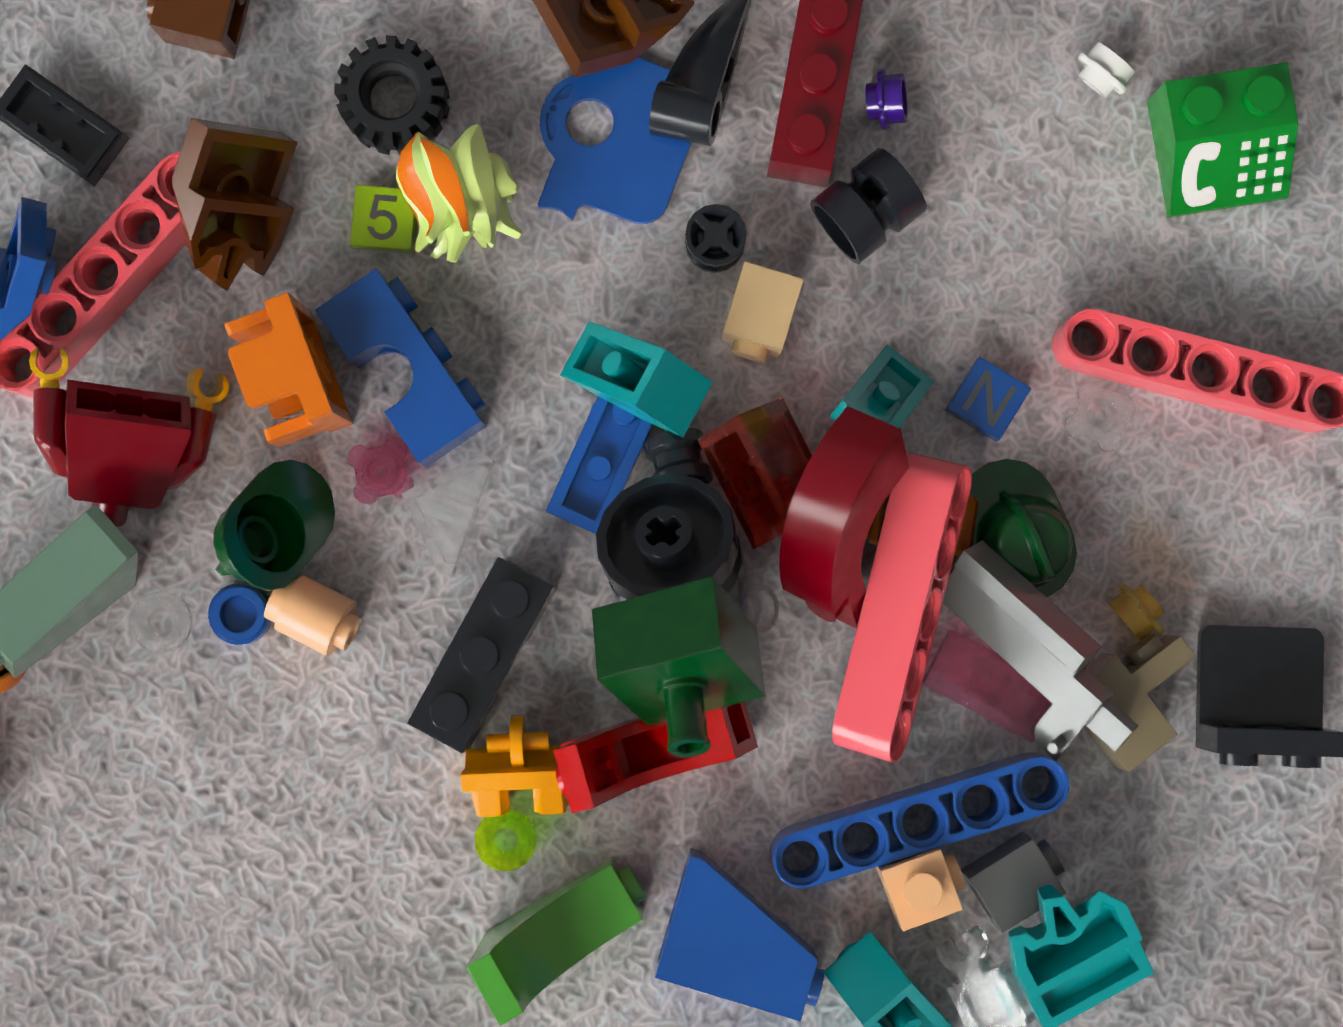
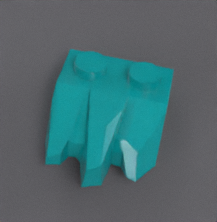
(1076, 955)

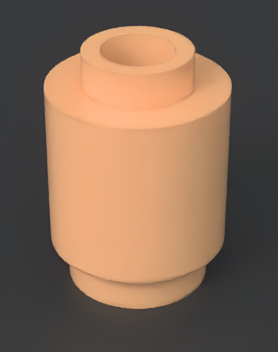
(314, 615)

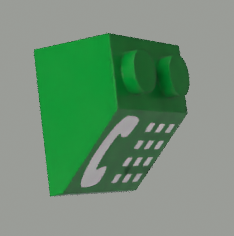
(1224, 139)

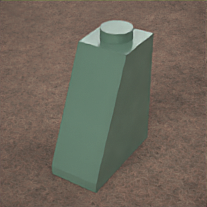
(64, 589)

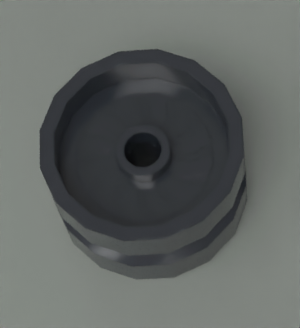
(667, 536)

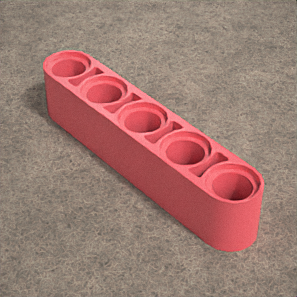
(78, 287)
(1173, 376)
(902, 608)

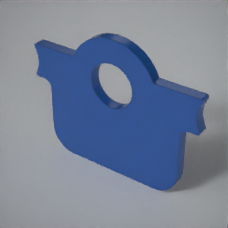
(627, 172)

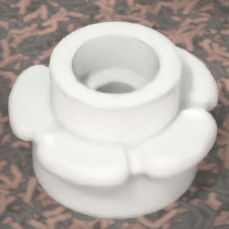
(1105, 70)

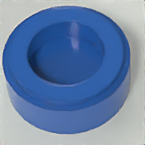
(238, 614)

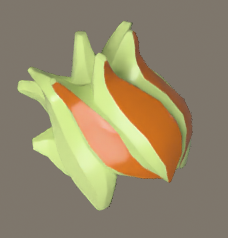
(456, 192)

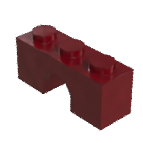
(814, 91)

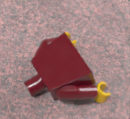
(120, 441)

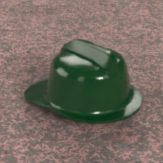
(1024, 523)
(275, 525)

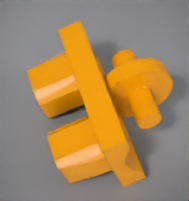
(513, 763)

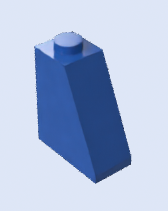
(735, 946)

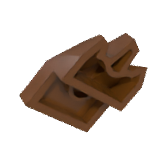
(608, 32)
(230, 197)

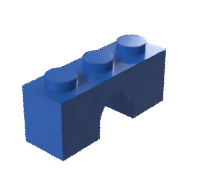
(374, 321)

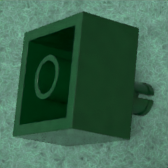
(678, 657)

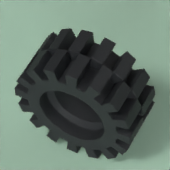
(384, 61)

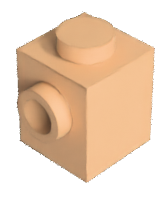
(922, 887)

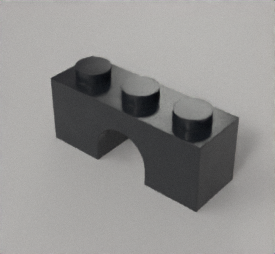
(481, 655)

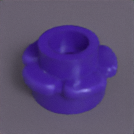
(887, 99)

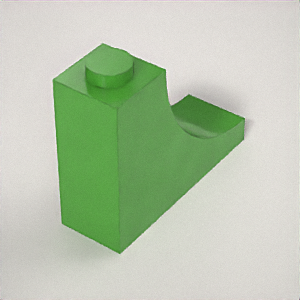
(553, 935)

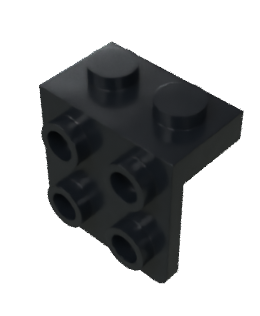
(1262, 695)

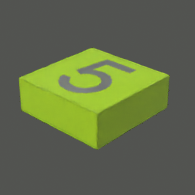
(382, 220)

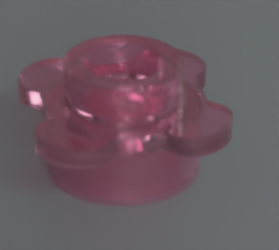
(366, 460)

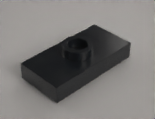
(60, 125)

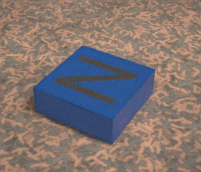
(988, 399)

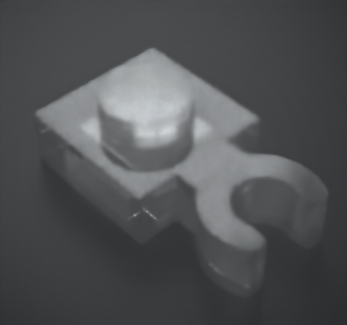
(985, 992)

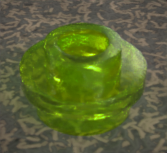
(506, 859)

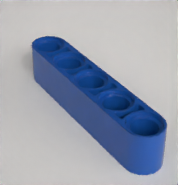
(948, 822)

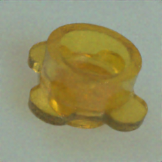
(1138, 610)

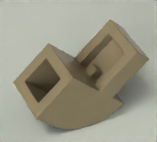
(1150, 664)

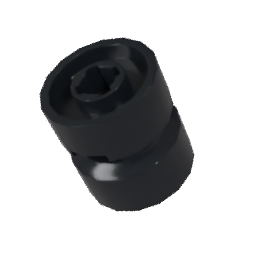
(852, 220)

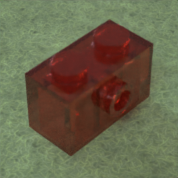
(758, 467)

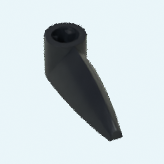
(696, 89)

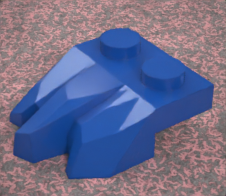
(25, 264)

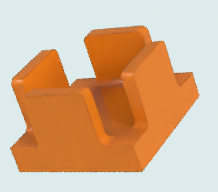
(288, 369)

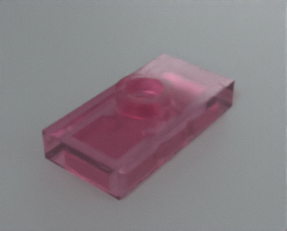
(985, 685)

